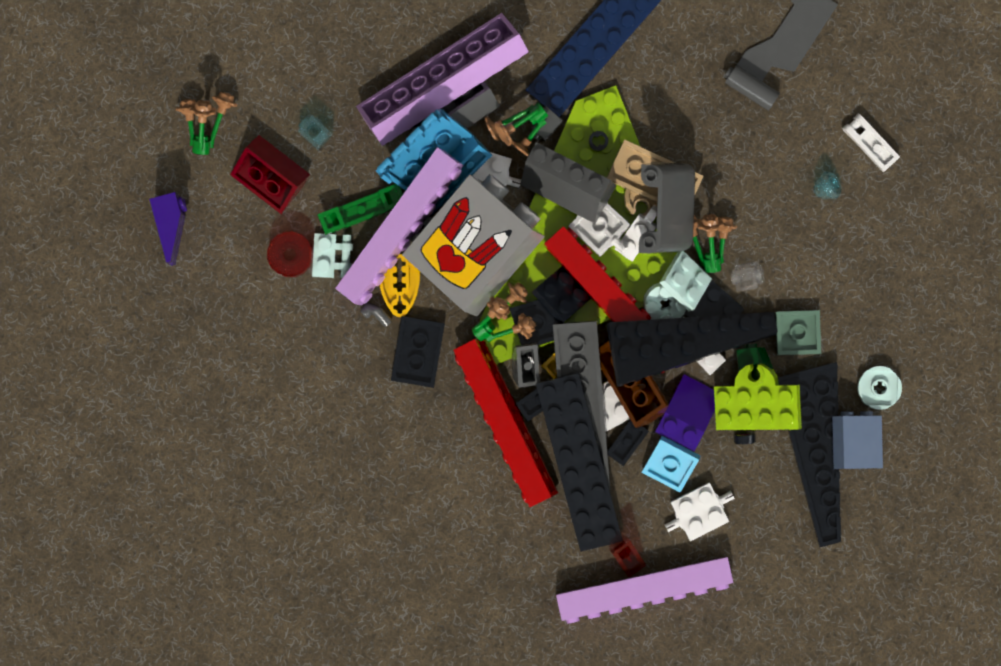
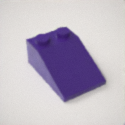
(169, 219)
(687, 413)

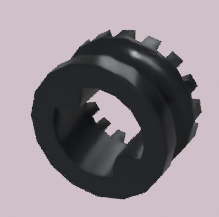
(596, 134)

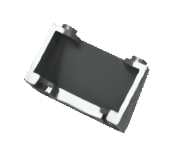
(674, 207)

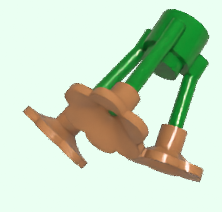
(534, 113)

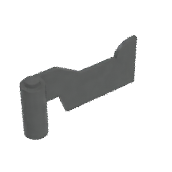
(782, 51)

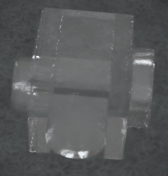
(747, 276)

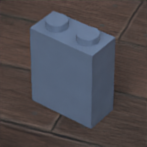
(857, 441)

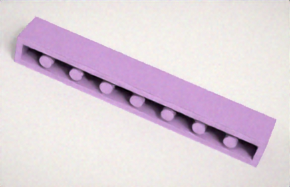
(399, 227)
(643, 589)

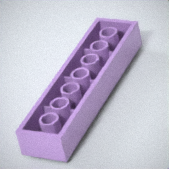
(442, 79)

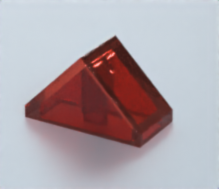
(627, 557)

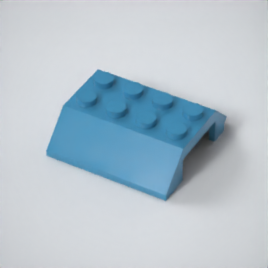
(436, 131)

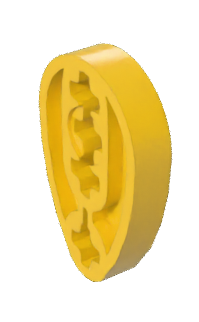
(408, 294)

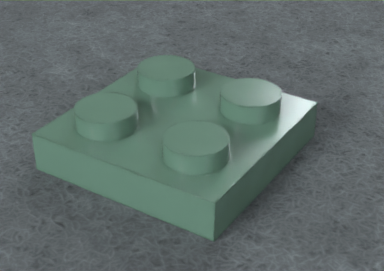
(798, 332)

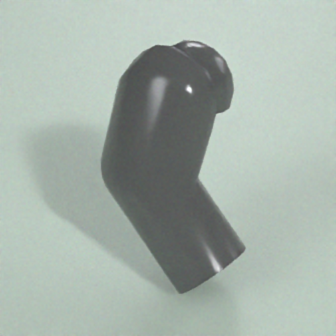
(378, 312)

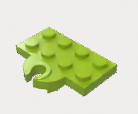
(757, 403)

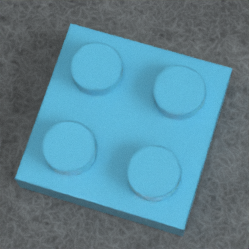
(671, 464)

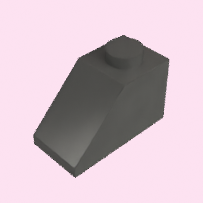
(525, 365)

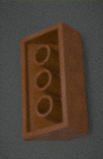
(640, 398)

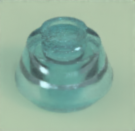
(827, 186)

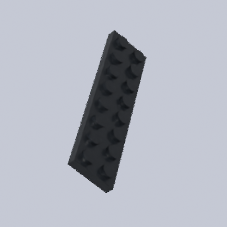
(579, 461)

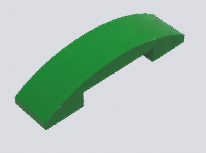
(360, 210)

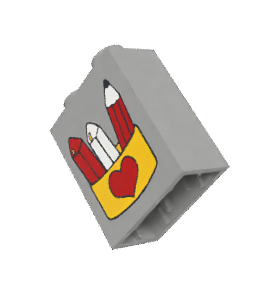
(475, 243)

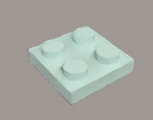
(685, 280)

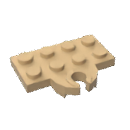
(627, 174)

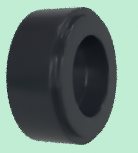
(748, 438)

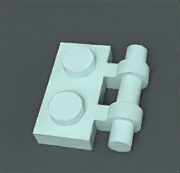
(324, 255)

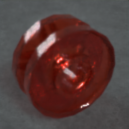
(278, 247)

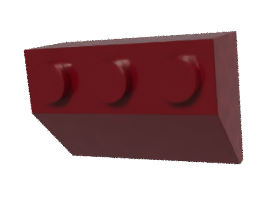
(269, 174)

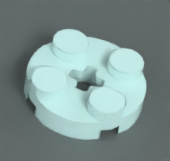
(652, 304)
(888, 397)

